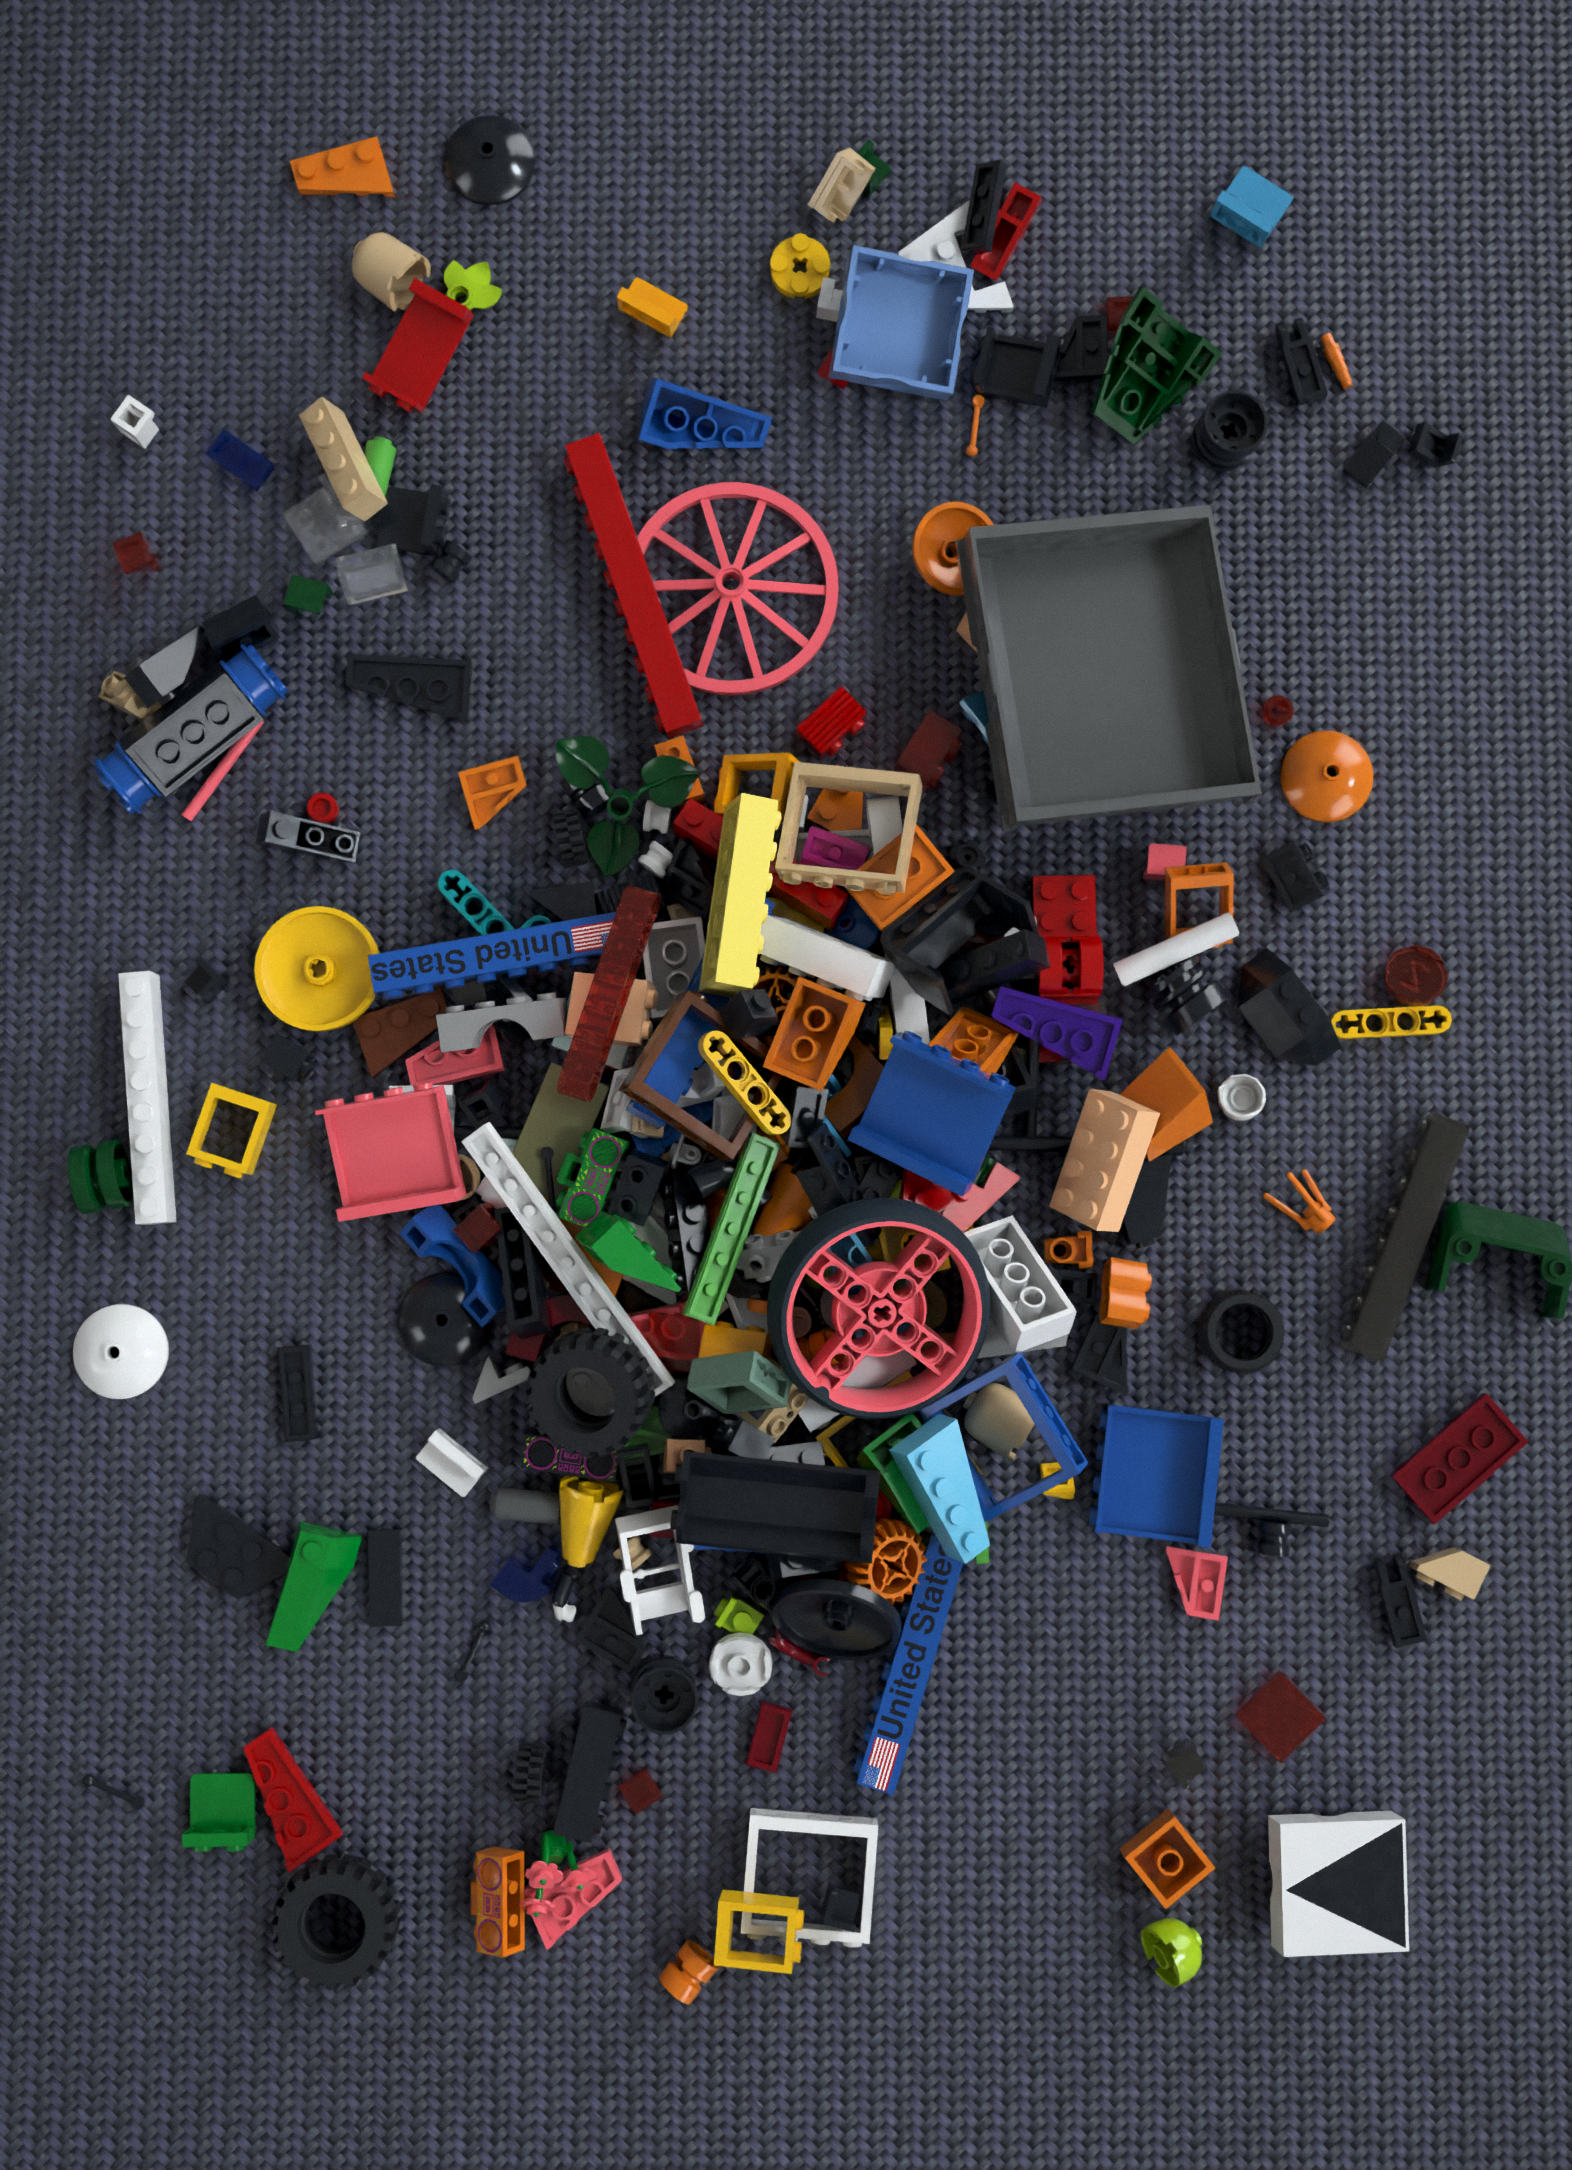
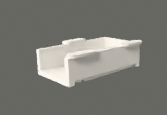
(660, 1599)

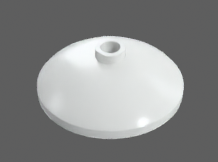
(141, 1351)

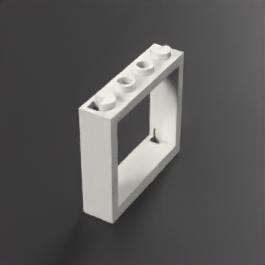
(817, 1824)

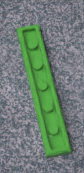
(731, 1228)

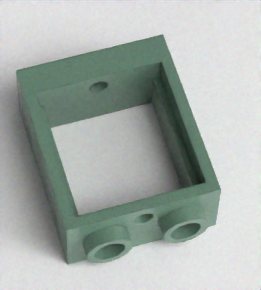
(737, 1382)

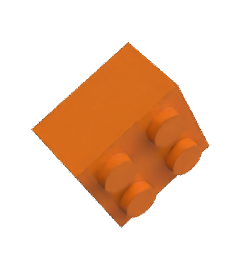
(1167, 1858)

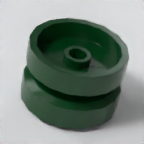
(100, 1176)

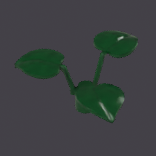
(666, 778)

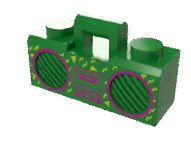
(597, 1173)

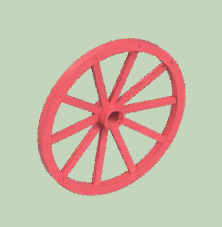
(812, 533)

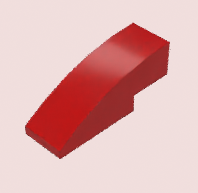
(1010, 228)

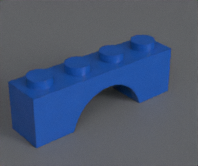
(433, 1235)

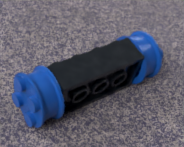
(190, 729)

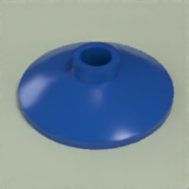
(860, 931)

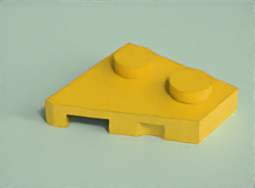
(884, 1035)

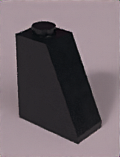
(1147, 1203)

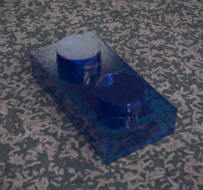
(240, 460)

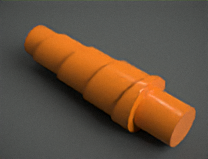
(1336, 360)

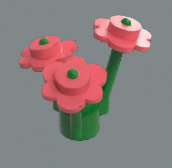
(545, 1873)

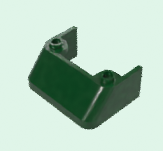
(1467, 1225)

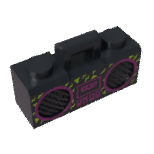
(544, 1457)

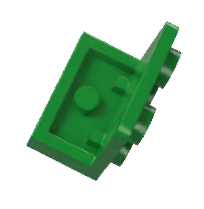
(221, 1811)

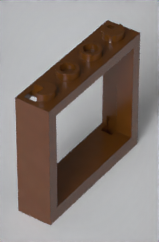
(671, 1113)

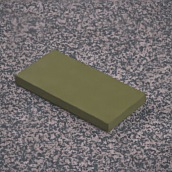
(558, 1124)

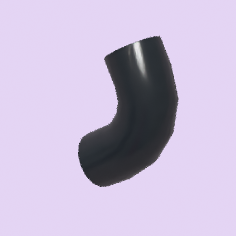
(715, 1176)

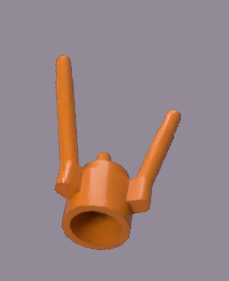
(1316, 1214)

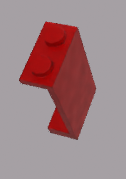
(420, 348)

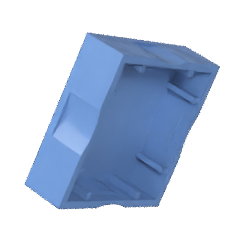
(900, 323)

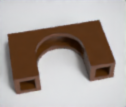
(850, 1103)

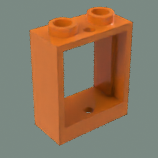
(1197, 877)

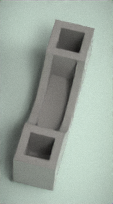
(465, 1029)

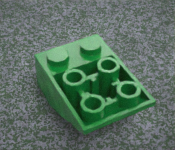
(613, 1245)
(892, 1483)

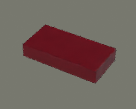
(768, 1736)

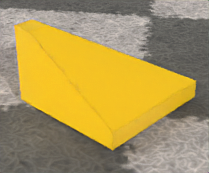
(1063, 1490)

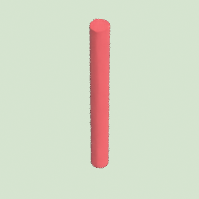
(218, 774)

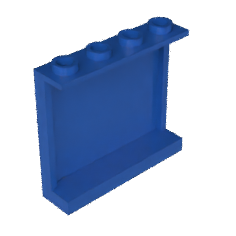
(1157, 1474)

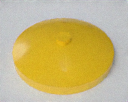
(316, 969)

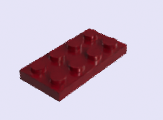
(1459, 1458)

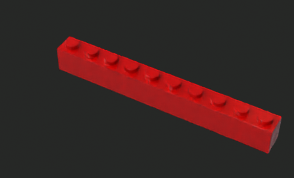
(634, 586)

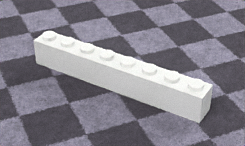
(147, 1098)

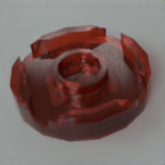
(1415, 975)

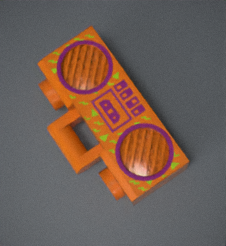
(496, 1901)

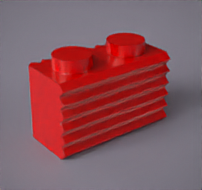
(832, 723)

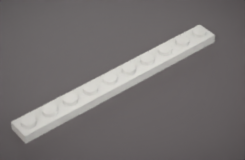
(558, 1245)

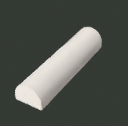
(1176, 949)

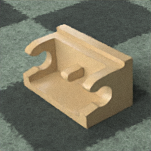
(841, 185)

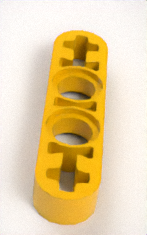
(1389, 1022)
(748, 1079)

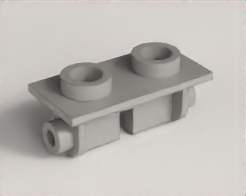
(683, 1155)

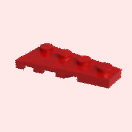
(296, 1810)

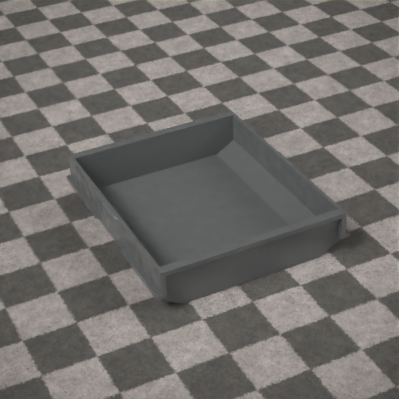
(1107, 665)

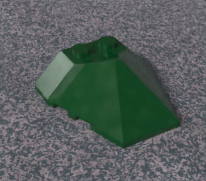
(1149, 367)

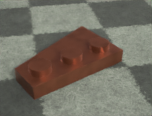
(397, 1029)

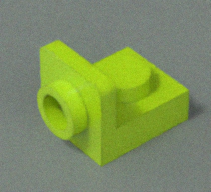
(737, 1615)

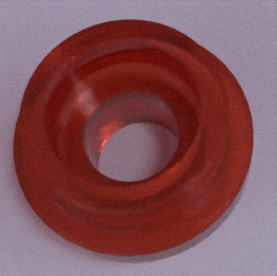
(1281, 702)

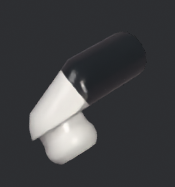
(560, 1598)

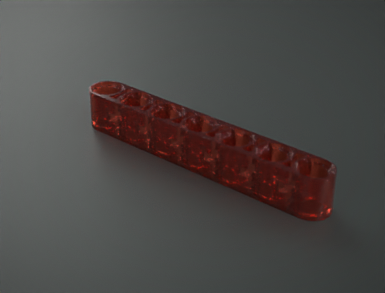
(608, 993)

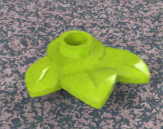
(472, 284)

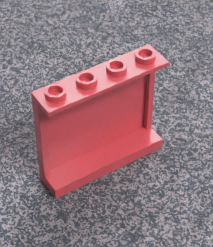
(393, 1151)

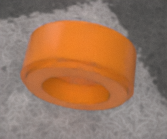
(757, 1305)

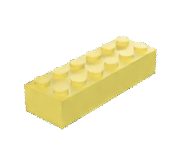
(740, 895)

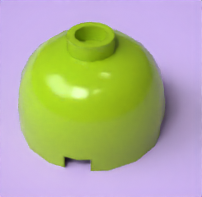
(1174, 1950)

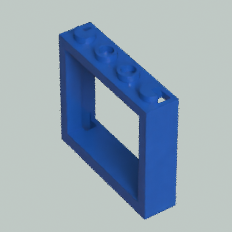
(1043, 1415)

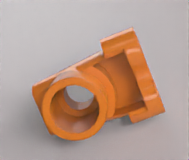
(1077, 1250)

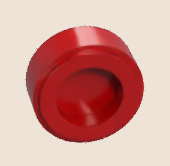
(322, 808)

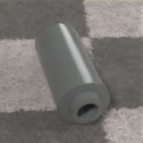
(526, 1505)

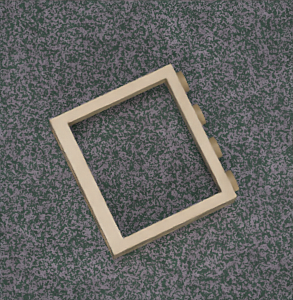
(855, 780)

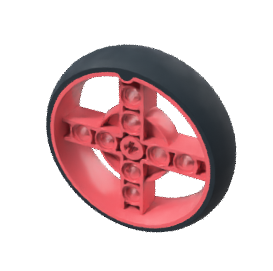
(945, 1361)

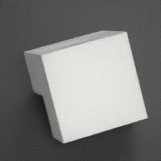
(727, 1113)

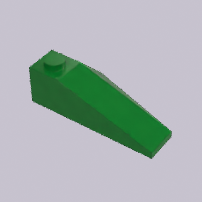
(314, 1574)

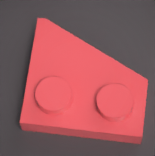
(1199, 1580)

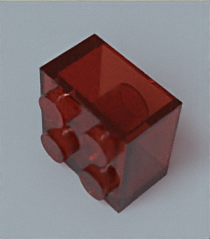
(929, 749)

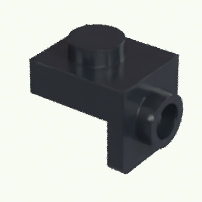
(1435, 446)

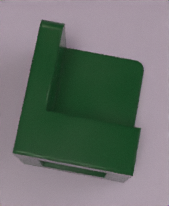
(881, 172)
(306, 595)

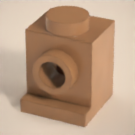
(675, 1449)

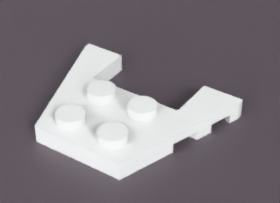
(941, 246)

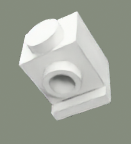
(135, 421)

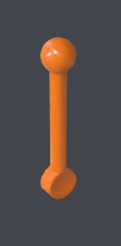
(977, 402)

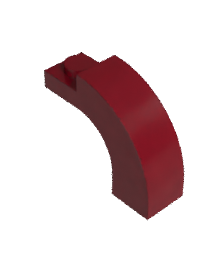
(560, 1309)

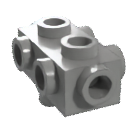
(763, 1253)

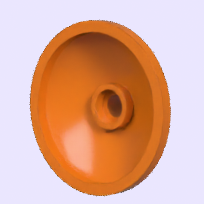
(939, 531)
(1316, 793)

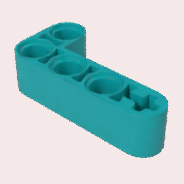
(488, 915)

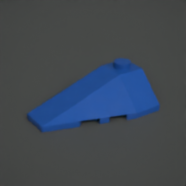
(688, 419)

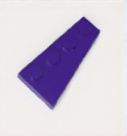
(1069, 1030)

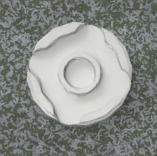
(740, 1664)

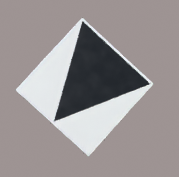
(1338, 1883)

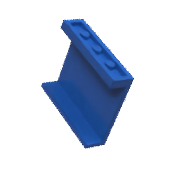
(933, 1113)

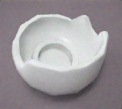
(1241, 1097)

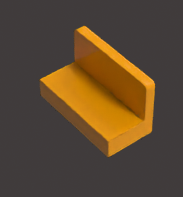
(652, 306)

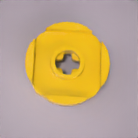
(799, 249)

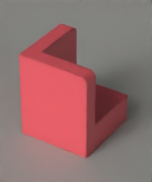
(1163, 856)

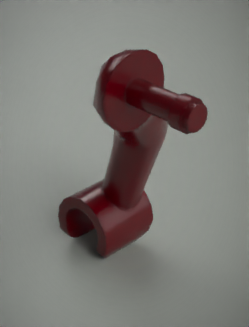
(796, 1652)

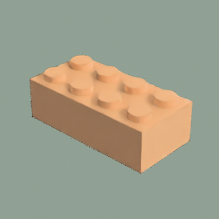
(1104, 1160)

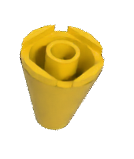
(585, 1516)

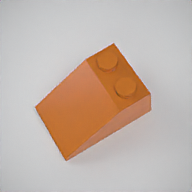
(813, 1033)
(977, 1039)

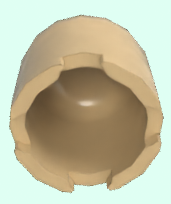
(388, 268)
(997, 1419)

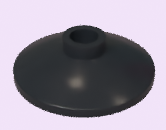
(674, 1414)

